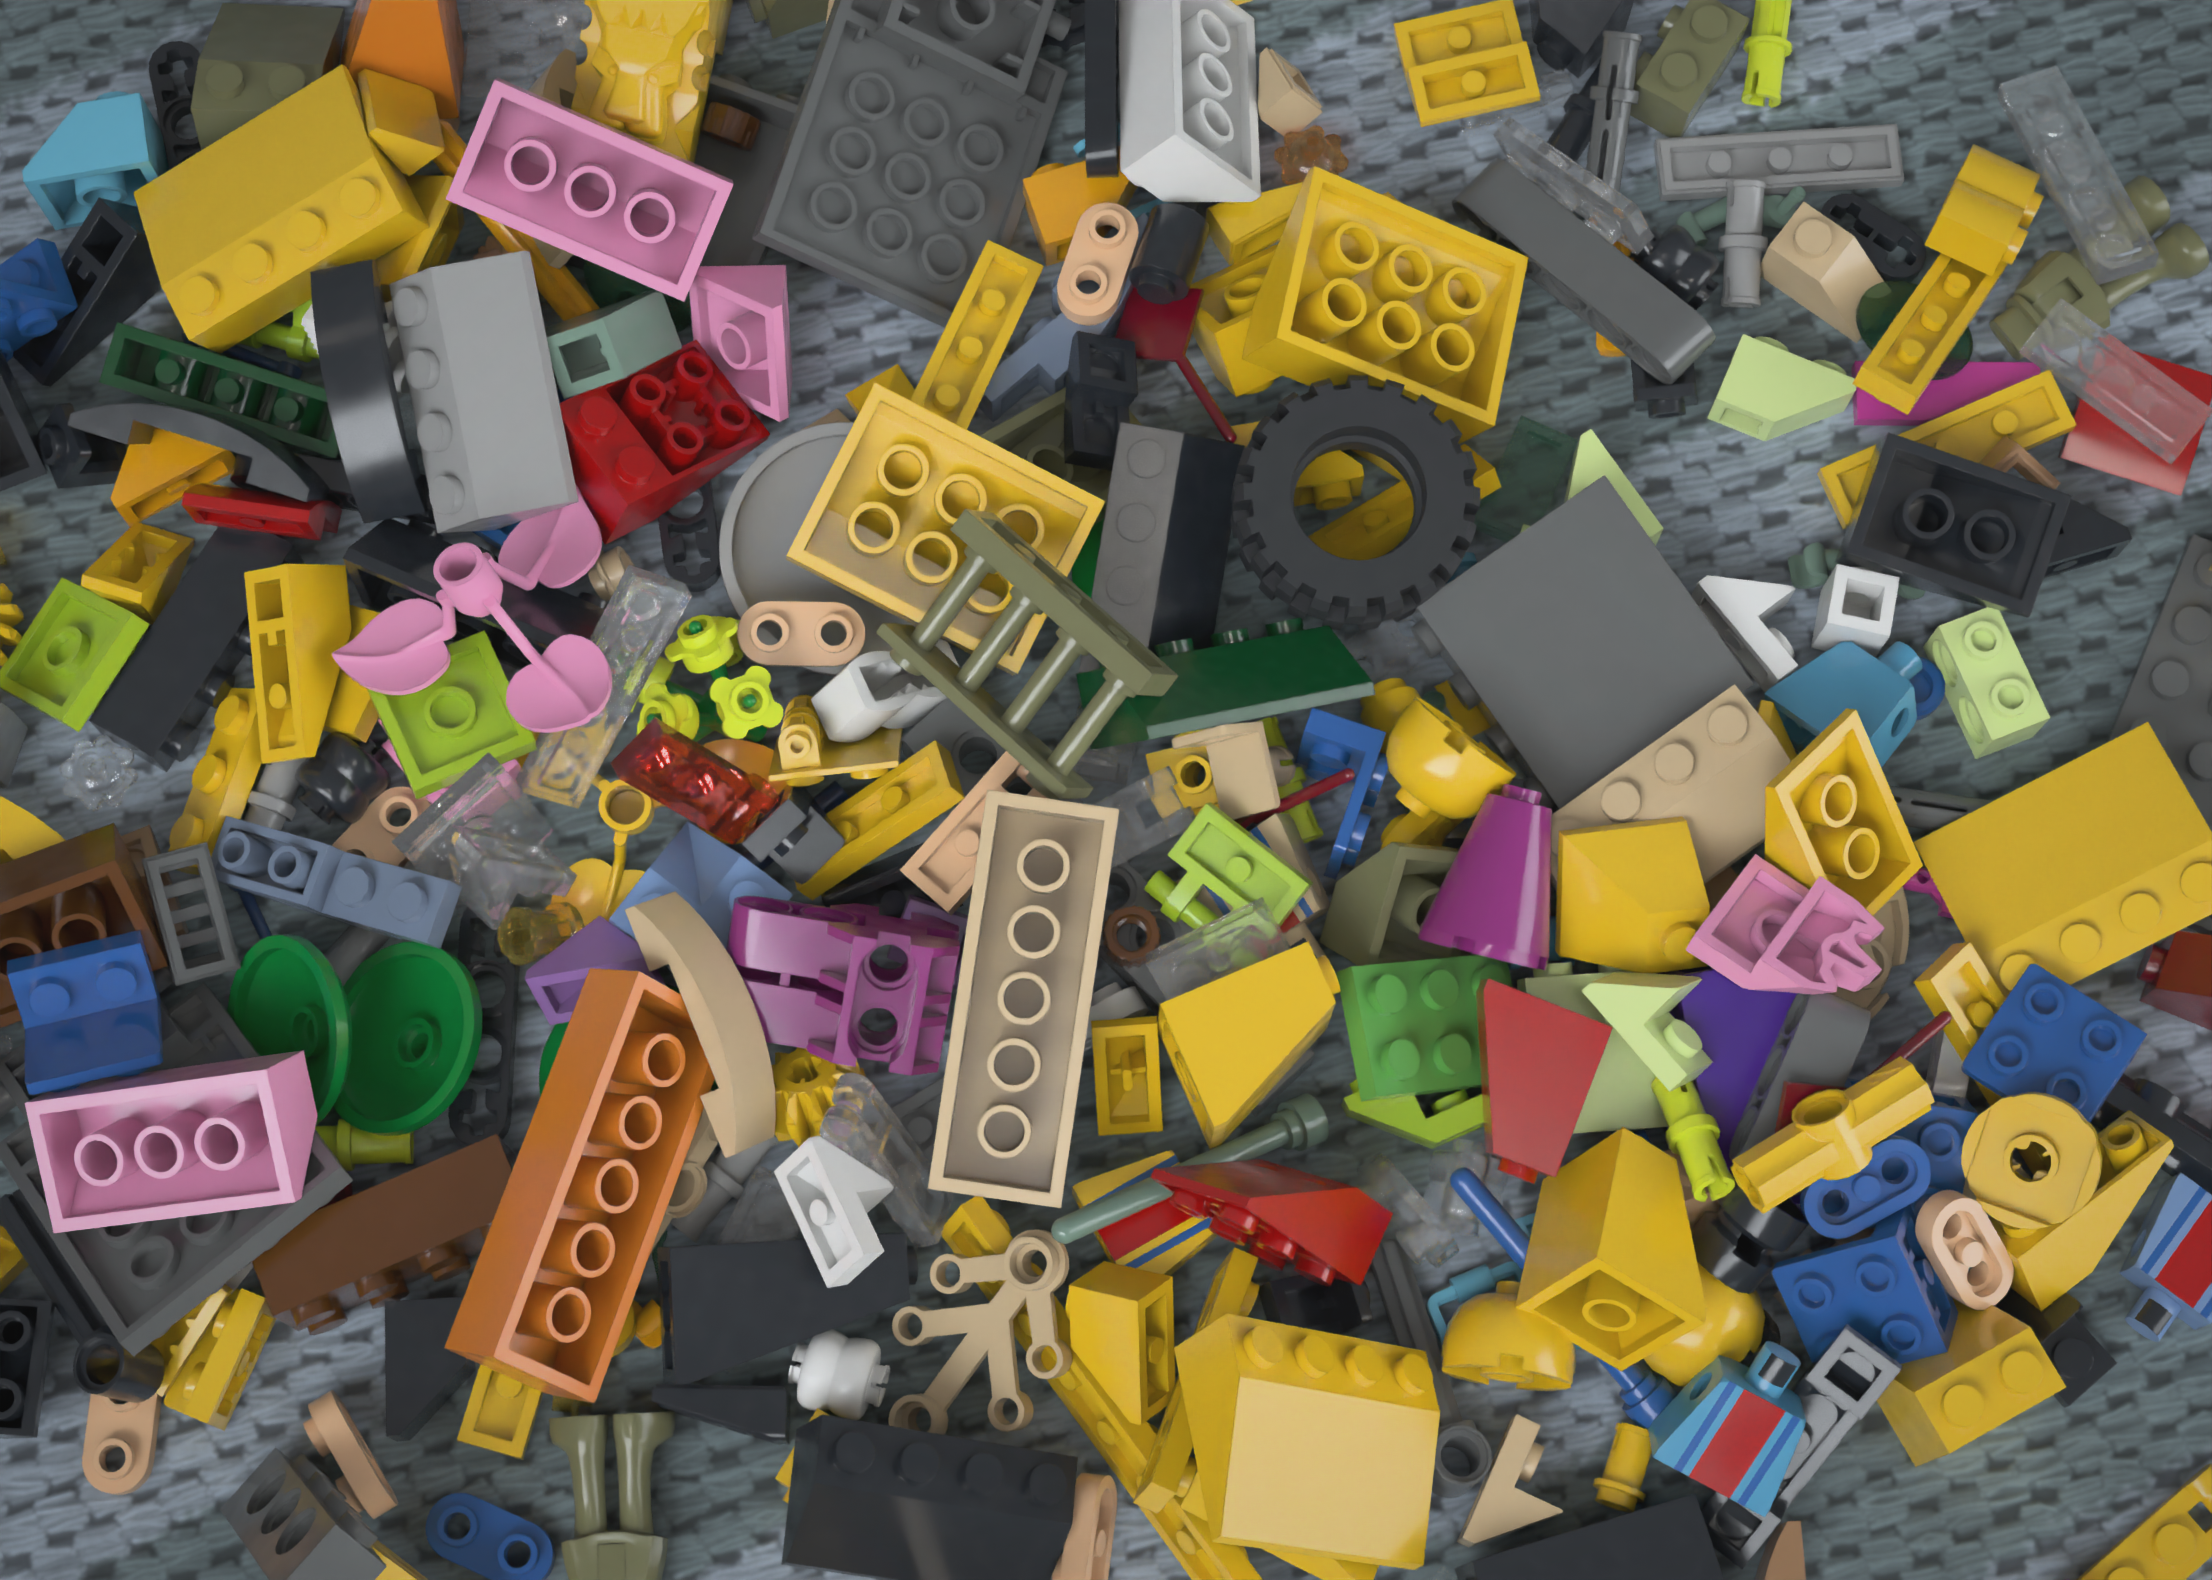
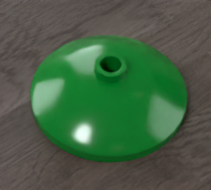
(293, 1002)
(411, 1038)

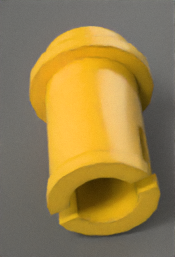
(1625, 1469)

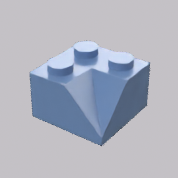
(704, 876)

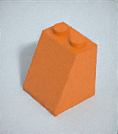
(411, 43)

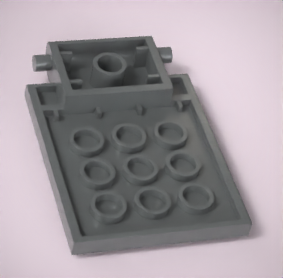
(914, 144)
(161, 1269)

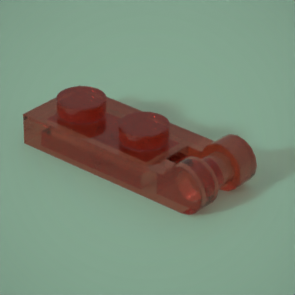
(693, 781)

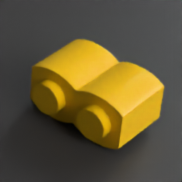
(1985, 210)

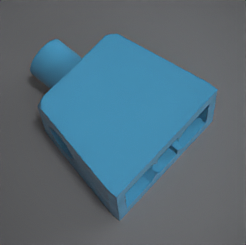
(1851, 680)

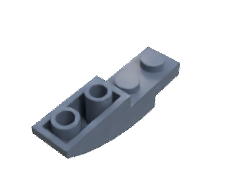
(1047, 349)
(334, 882)

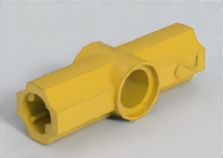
(1832, 1134)

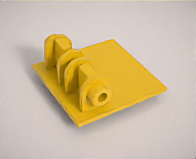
(807, 754)

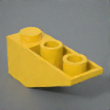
(2063, 1254)

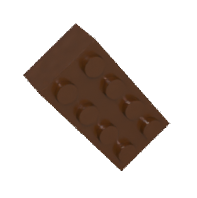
(386, 1238)

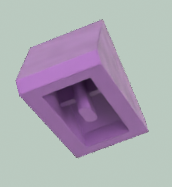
(561, 974)

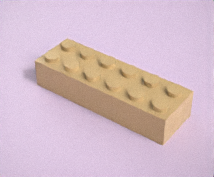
(1023, 999)

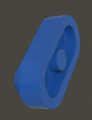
(1867, 1192)
(489, 1539)

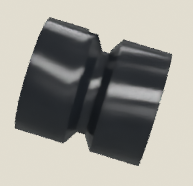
(1740, 1239)

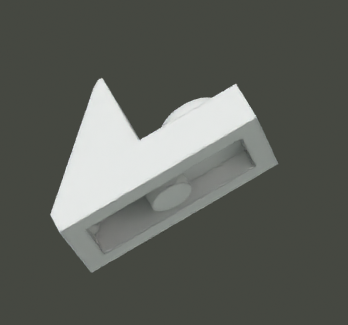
(1738, 613)
(831, 1205)

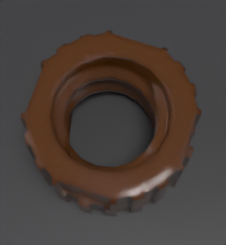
(730, 126)
(1130, 915)

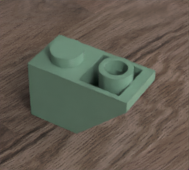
(611, 342)

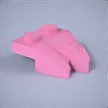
(1787, 937)

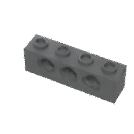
(301, 1524)

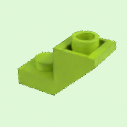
(1403, 1117)

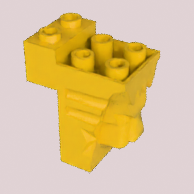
(651, 68)

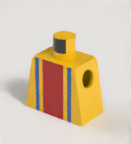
(1153, 1238)

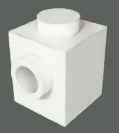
(1855, 608)

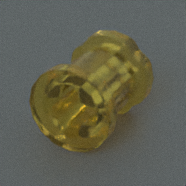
(531, 934)

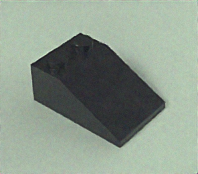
(1953, 526)

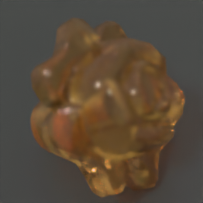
(1309, 149)

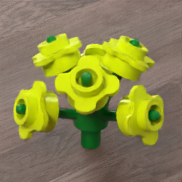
(729, 706)

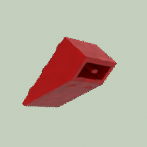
(655, 438)
(1283, 1215)

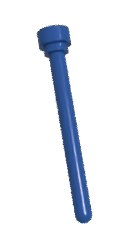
(1641, 1390)

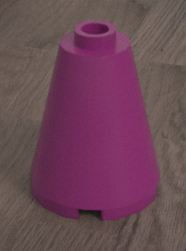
(1499, 884)

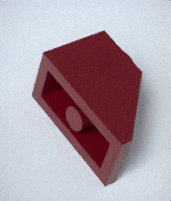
(2180, 977)

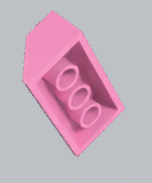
(589, 189)
(175, 1142)

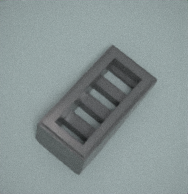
(206, 965)

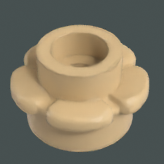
(609, 571)

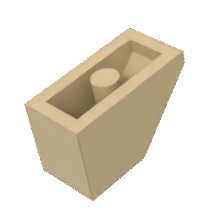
(1820, 268)

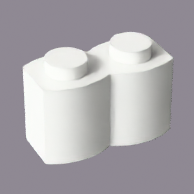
(875, 695)

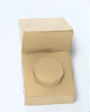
(1499, 1505)

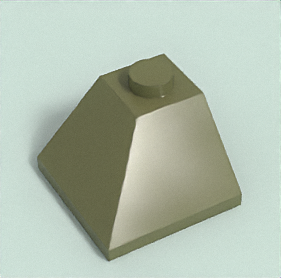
(1384, 903)

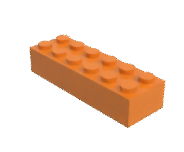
(587, 1189)

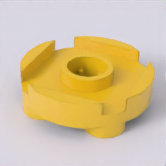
(2049, 1195)

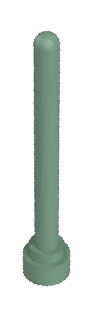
(1295, 1125)

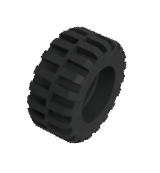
(1368, 421)

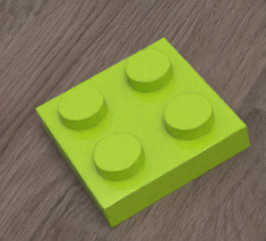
(71, 654)
(454, 719)

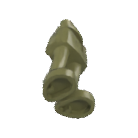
(2068, 277)
(634, 1549)

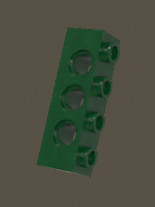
(217, 383)

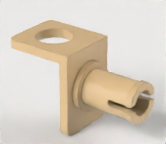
(1242, 766)

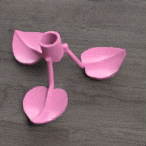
(560, 689)

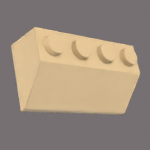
(1702, 769)

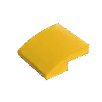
(1466, 62)

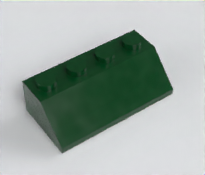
(1235, 682)

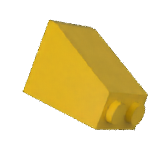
(1246, 1033)
(1614, 1252)
(1981, 1382)

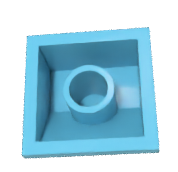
(96, 152)

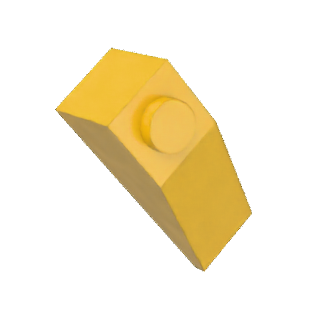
(294, 627)

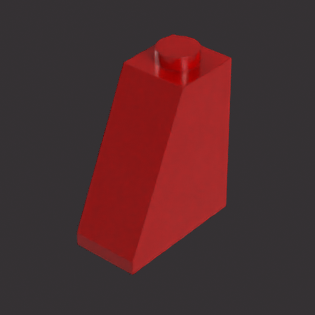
(1533, 1076)

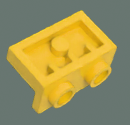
(223, 1360)

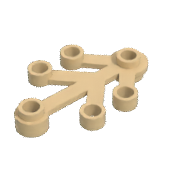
(989, 1330)

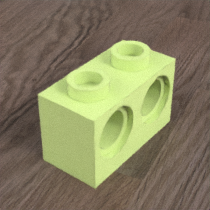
(1986, 681)

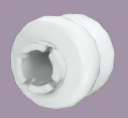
(839, 1374)

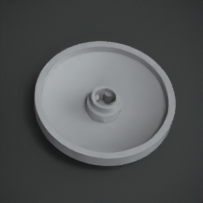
(763, 524)

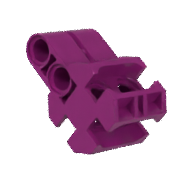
(817, 978)

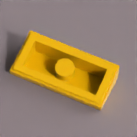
(401, 120)

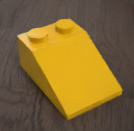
(1839, 818)

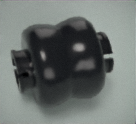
(1679, 264)
(342, 778)

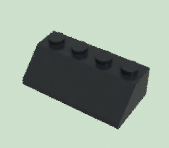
(1165, 535)
(398, 563)
(924, 1504)

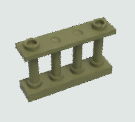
(1082, 630)

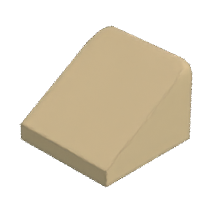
(1284, 95)

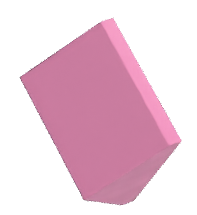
(745, 330)

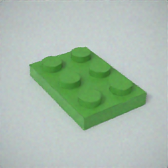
(1416, 1024)

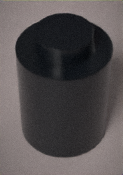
(1168, 253)

